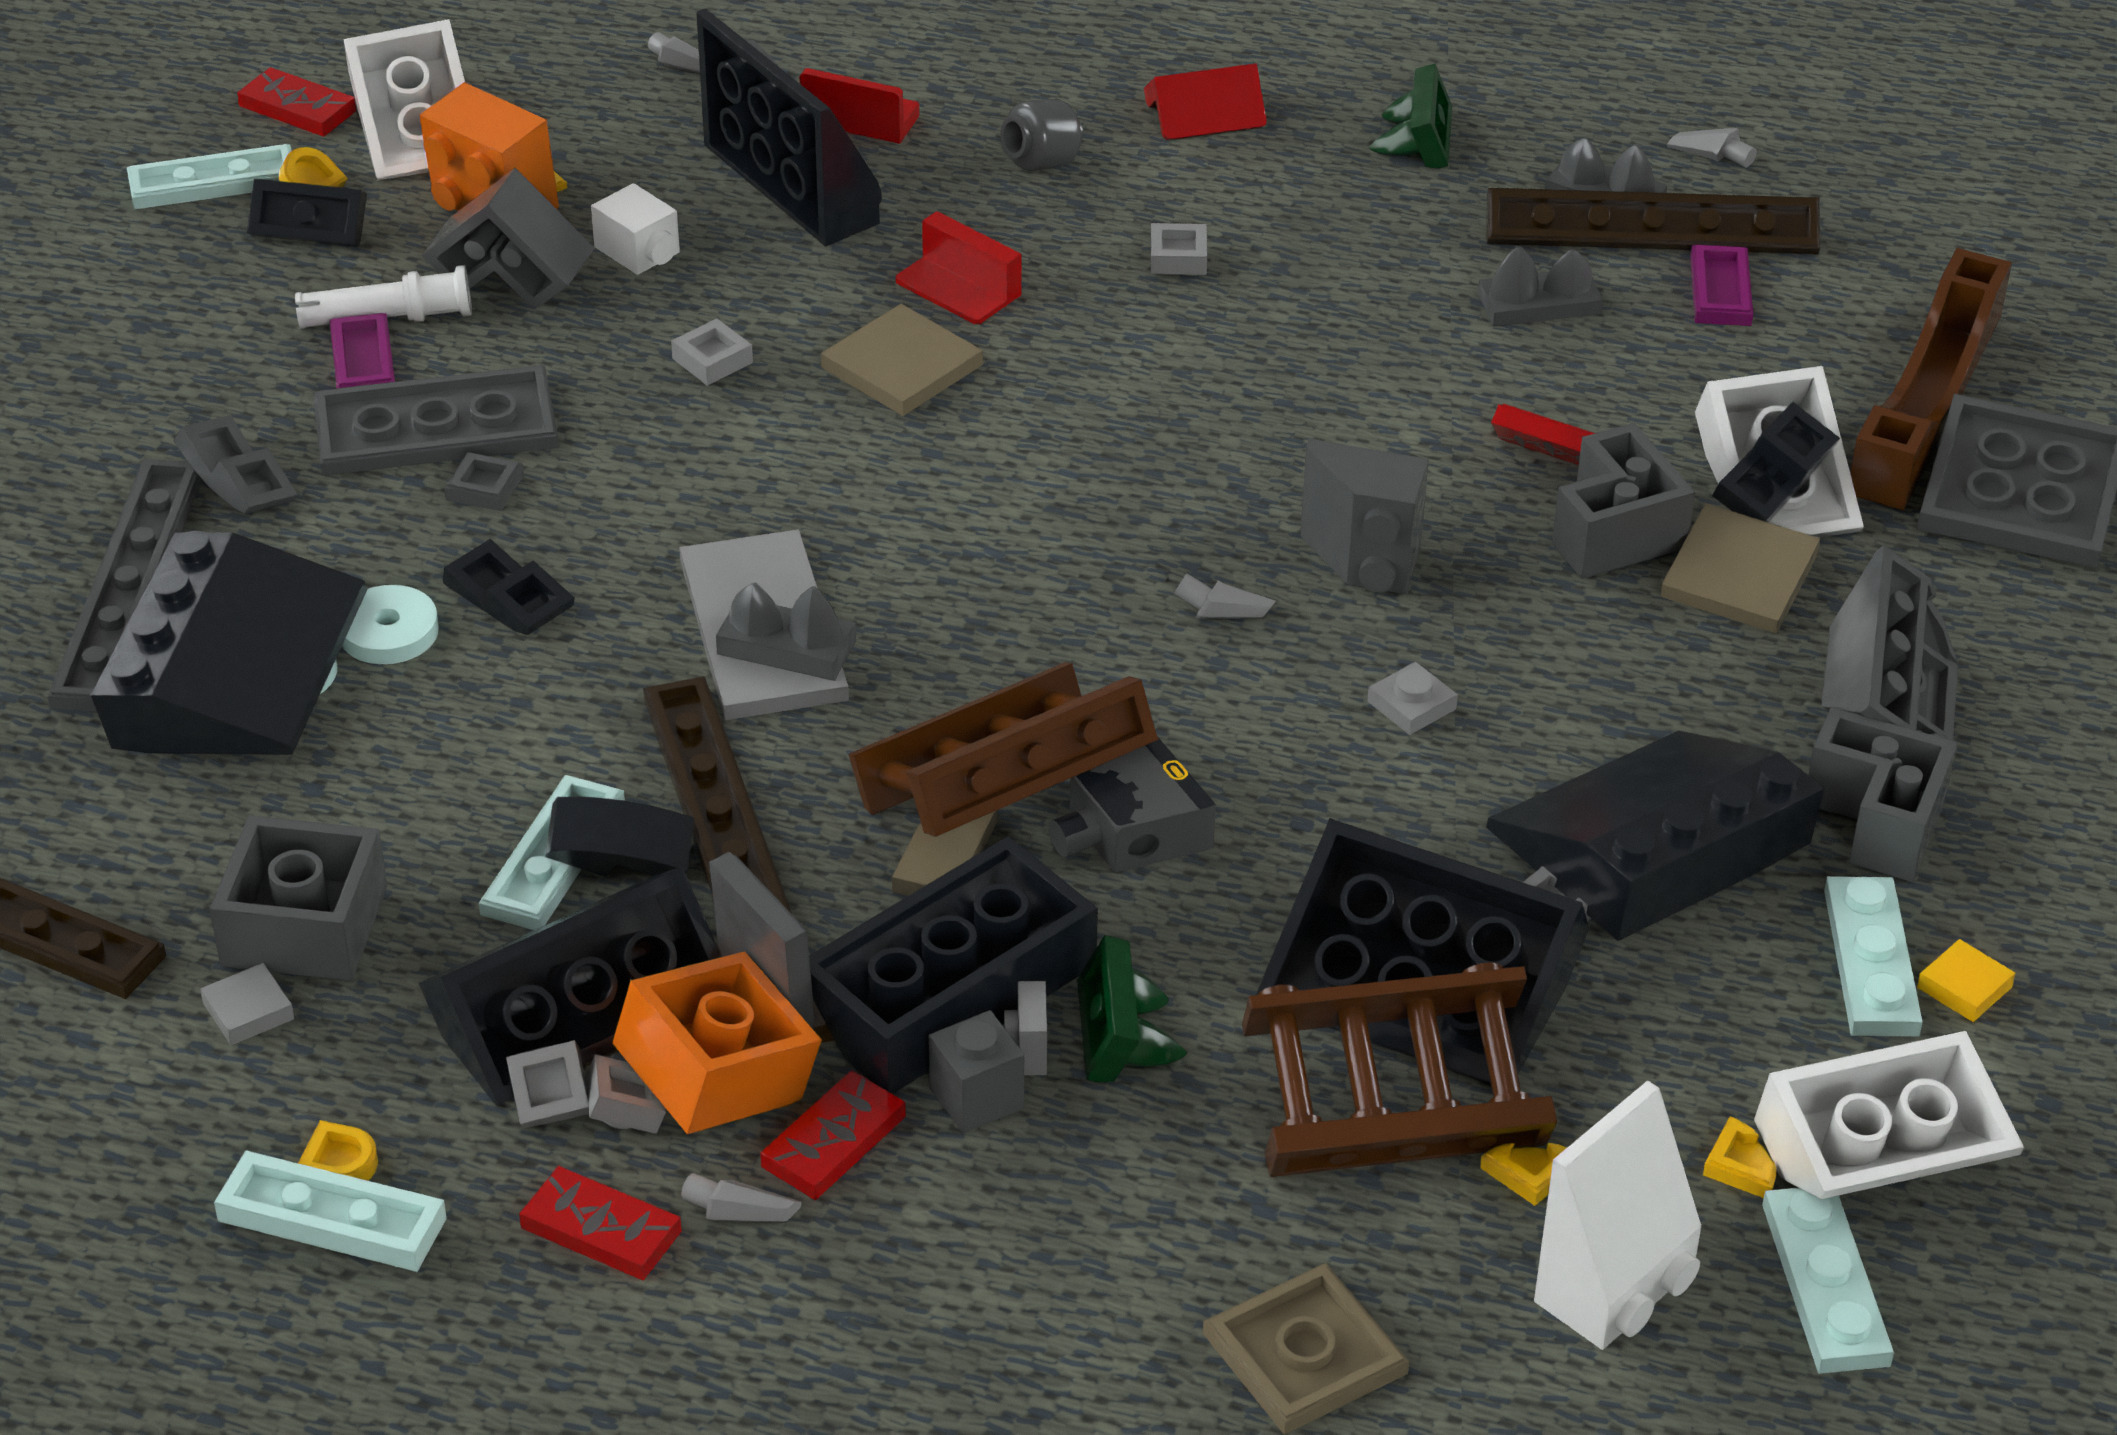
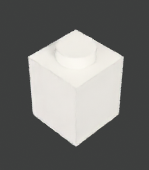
(635, 229)

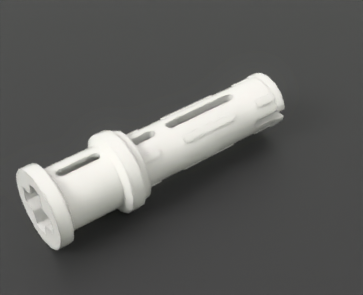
(412, 297)

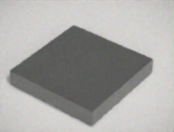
(758, 923)

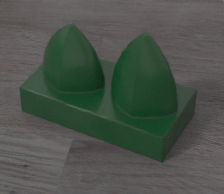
(1423, 121)
(1109, 1004)

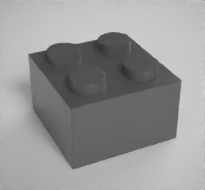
(299, 897)

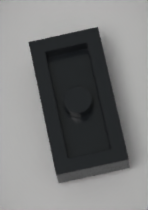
(306, 212)

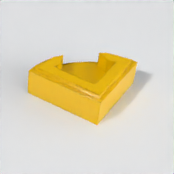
(1741, 1160)
(1522, 1169)

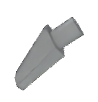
(674, 52)
(1715, 145)
(1222, 600)
(737, 1201)

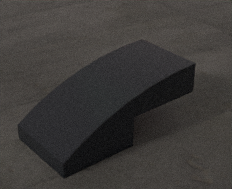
(1776, 465)
(510, 593)
(609, 832)

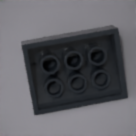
(782, 137)
(225, 649)
(1664, 827)
(1405, 913)

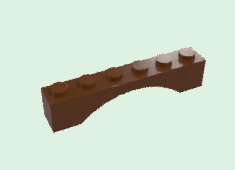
(1908, 426)

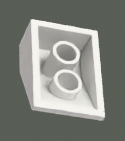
(396, 80)
(1742, 408)
(1618, 1223)

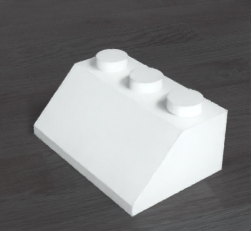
(1884, 1117)

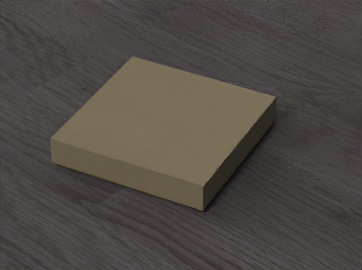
(901, 359)
(1740, 568)
(1305, 1348)

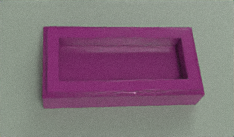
(1721, 285)
(361, 350)

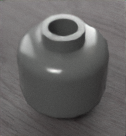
(1041, 134)

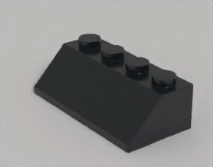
(949, 958)
(566, 978)

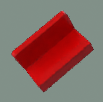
(1207, 101)
(863, 105)
(963, 270)

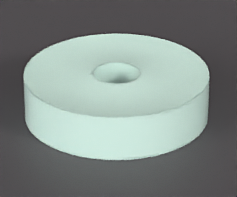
(409, 635)

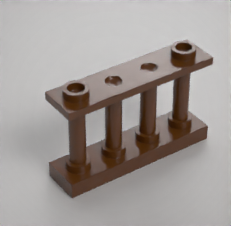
(1003, 747)
(1374, 1132)

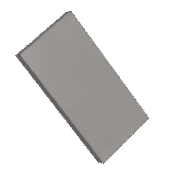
(713, 579)

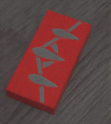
(296, 101)
(1539, 433)
(833, 1135)
(600, 1222)

